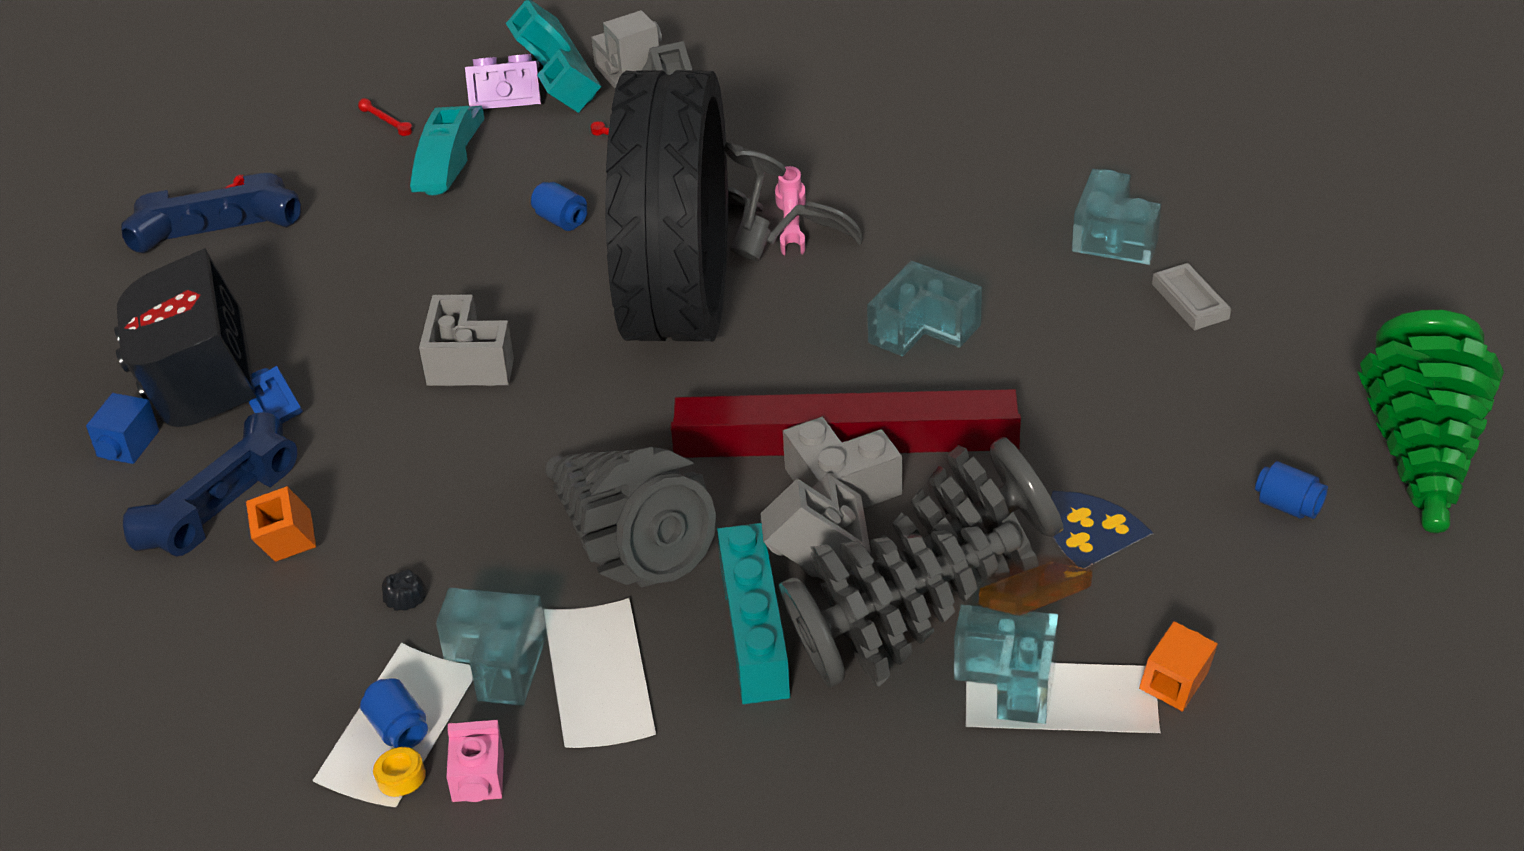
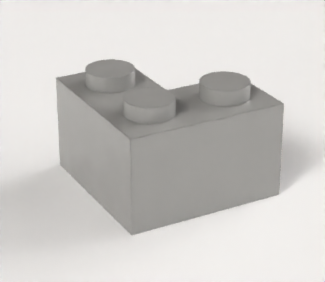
(624, 45)
(460, 348)
(864, 464)
(814, 517)

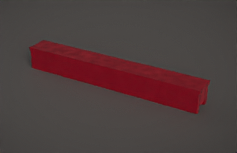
(909, 419)

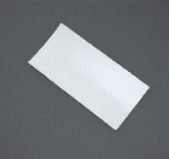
(598, 675)
(436, 688)
(1080, 700)

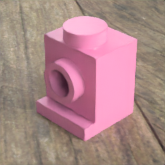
(475, 761)

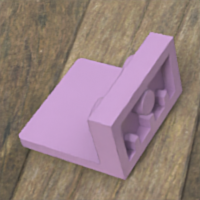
(504, 83)

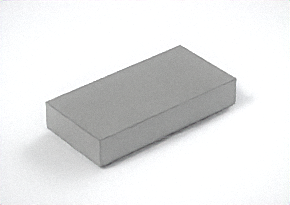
(1191, 296)

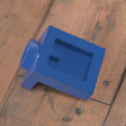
(274, 395)

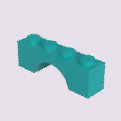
(564, 69)
(753, 614)

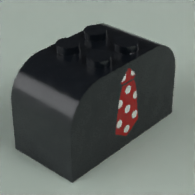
(185, 341)

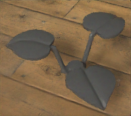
(753, 229)

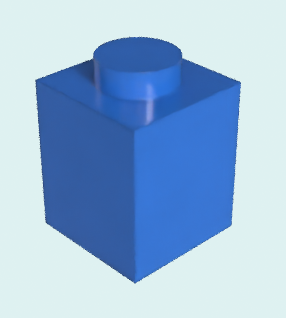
(122, 428)

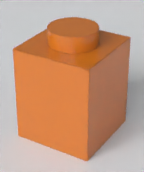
(280, 524)
(1178, 666)

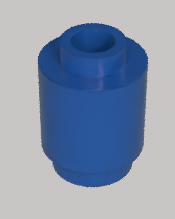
(559, 205)
(1291, 490)
(394, 713)

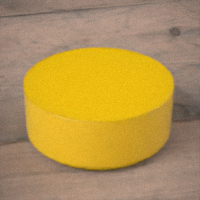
(399, 771)

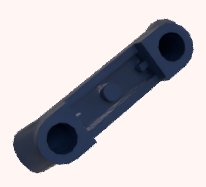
(163, 218)
(178, 519)

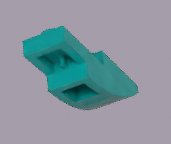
(442, 147)

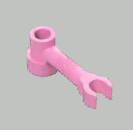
(788, 194)

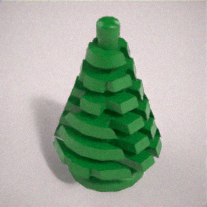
(1431, 402)

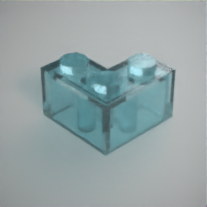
(1112, 223)
(923, 303)
(498, 638)
(1011, 653)

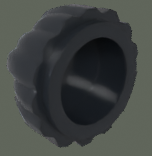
(403, 590)

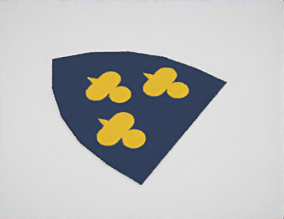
(1094, 527)

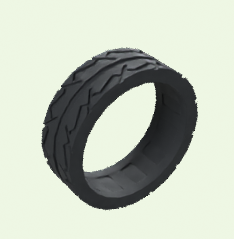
(667, 205)

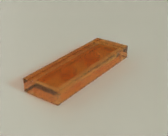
(1035, 588)

